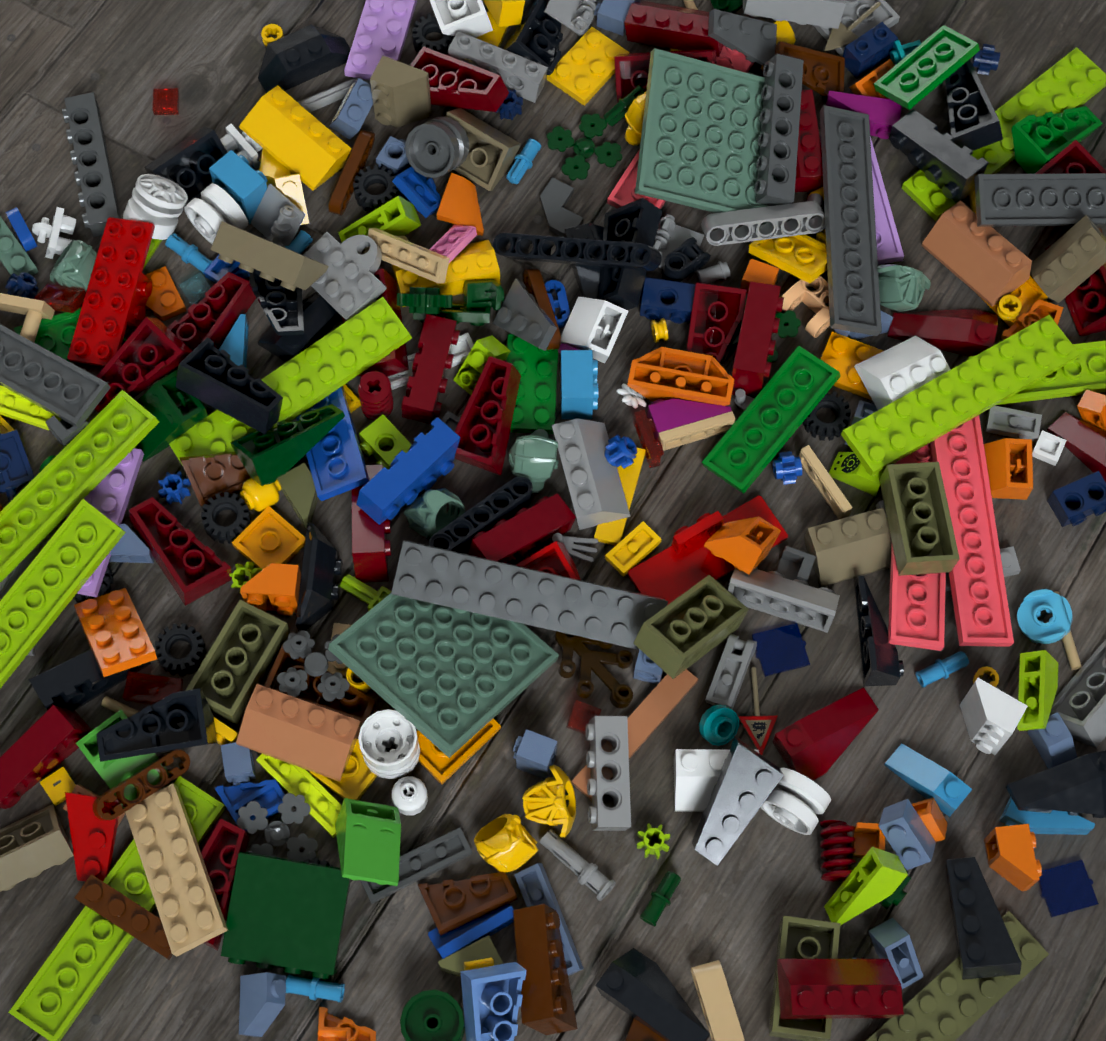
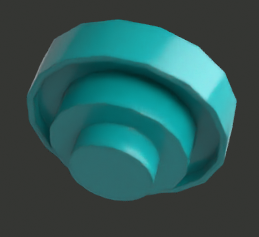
(719, 725)

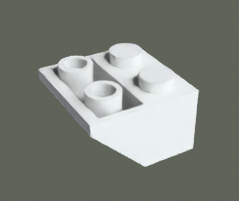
(594, 326)

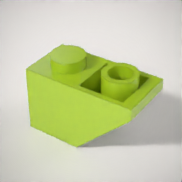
(475, 361)

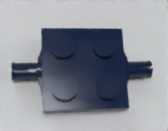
(13, 464)

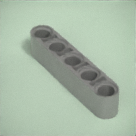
(753, 218)

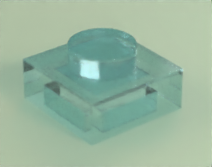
(195, 288)

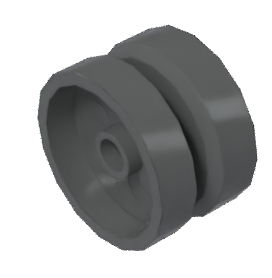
(437, 147)

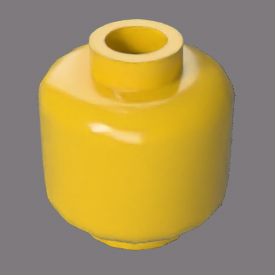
(258, 496)

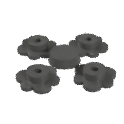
(314, 665)
(278, 832)

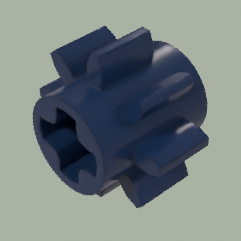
(986, 59)
(511, 106)
(22, 285)

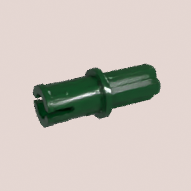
(618, 111)
(660, 898)

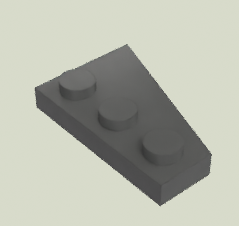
(745, 34)
(524, 317)

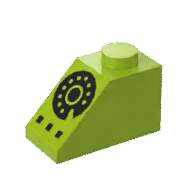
(850, 470)

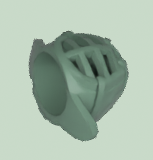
(74, 265)
(901, 286)
(534, 458)
(429, 511)

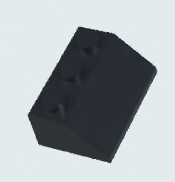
(190, 162)

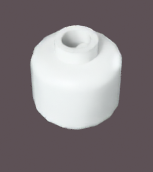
(403, 789)

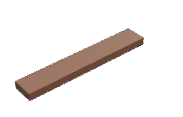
(645, 720)

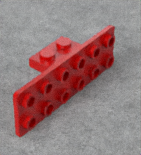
(114, 293)
(688, 561)

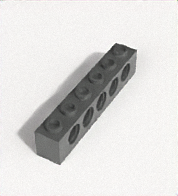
(790, 73)
(85, 109)

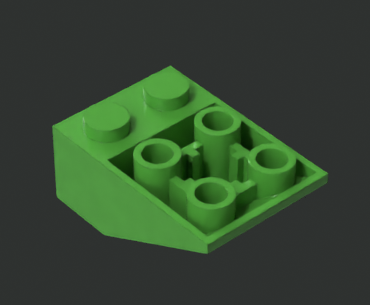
(117, 770)
(369, 841)

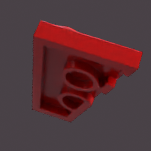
(91, 837)

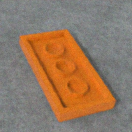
(115, 632)

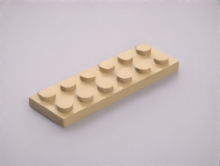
(175, 870)

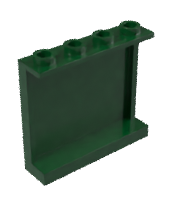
(286, 914)

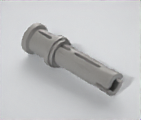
(586, 872)

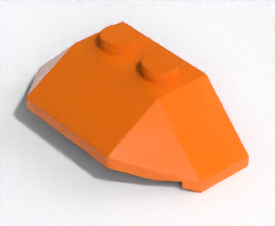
(680, 375)

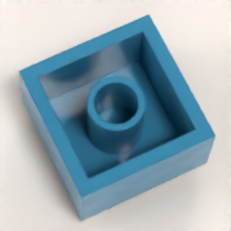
(240, 182)
(578, 384)

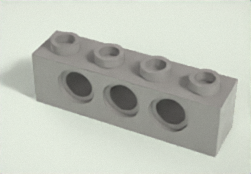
(516, 71)
(616, 732)

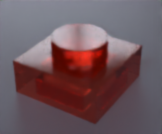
(166, 101)
(581, 715)

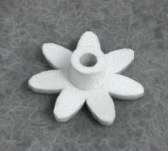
(631, 397)

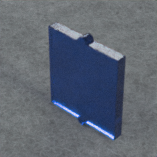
(781, 649)
(1067, 888)

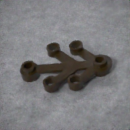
(592, 661)

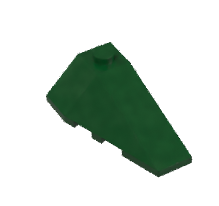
(279, 449)

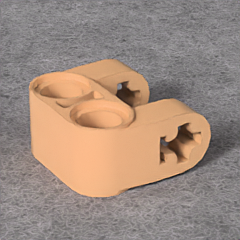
(814, 300)

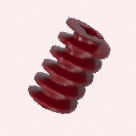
(375, 395)
(836, 850)

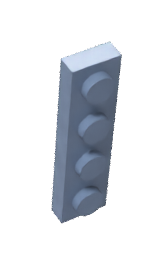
(538, 890)

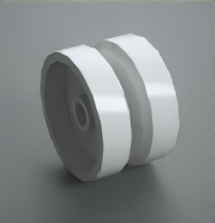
(212, 210)
(796, 802)

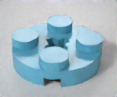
(1042, 632)

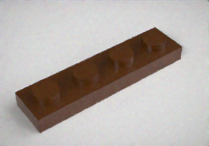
(125, 914)

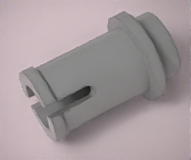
(714, 273)

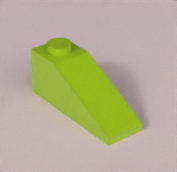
(394, 217)
(1037, 688)
(868, 884)

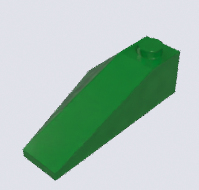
(1045, 136)

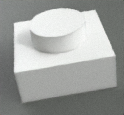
(1048, 448)

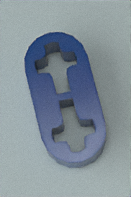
(21, 229)
(561, 302)

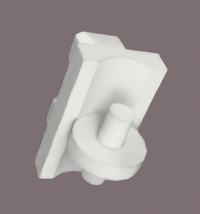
(244, 145)
(60, 223)

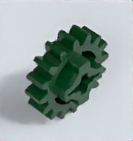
(424, 300)

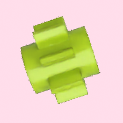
(238, 576)
(657, 847)

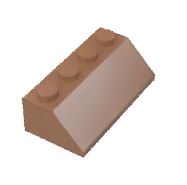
(977, 254)
(298, 732)

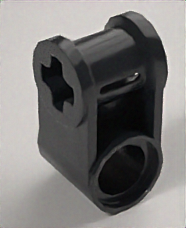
(687, 258)

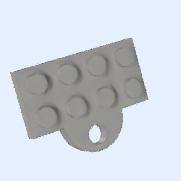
(350, 278)

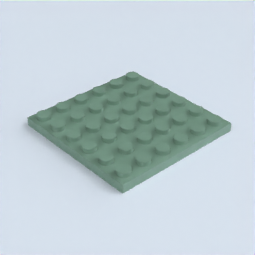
(700, 134)
(442, 664)

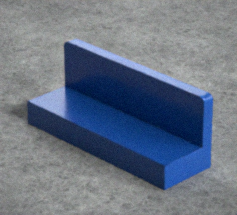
(472, 931)

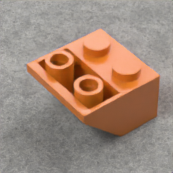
(1010, 468)
(743, 542)
(274, 589)
(1012, 855)

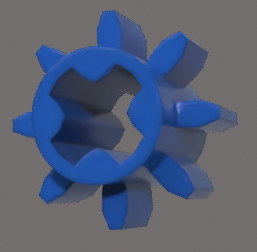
(620, 451)
(787, 467)
(174, 495)

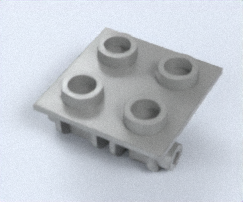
(573, 13)
(277, 217)
(671, 236)

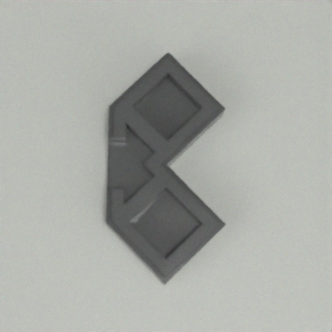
(553, 202)

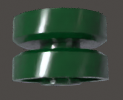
(429, 1006)

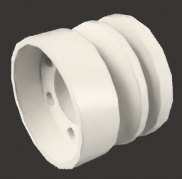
(156, 202)
(383, 731)

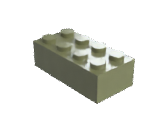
(919, 518)
(690, 626)
(239, 660)
(803, 940)

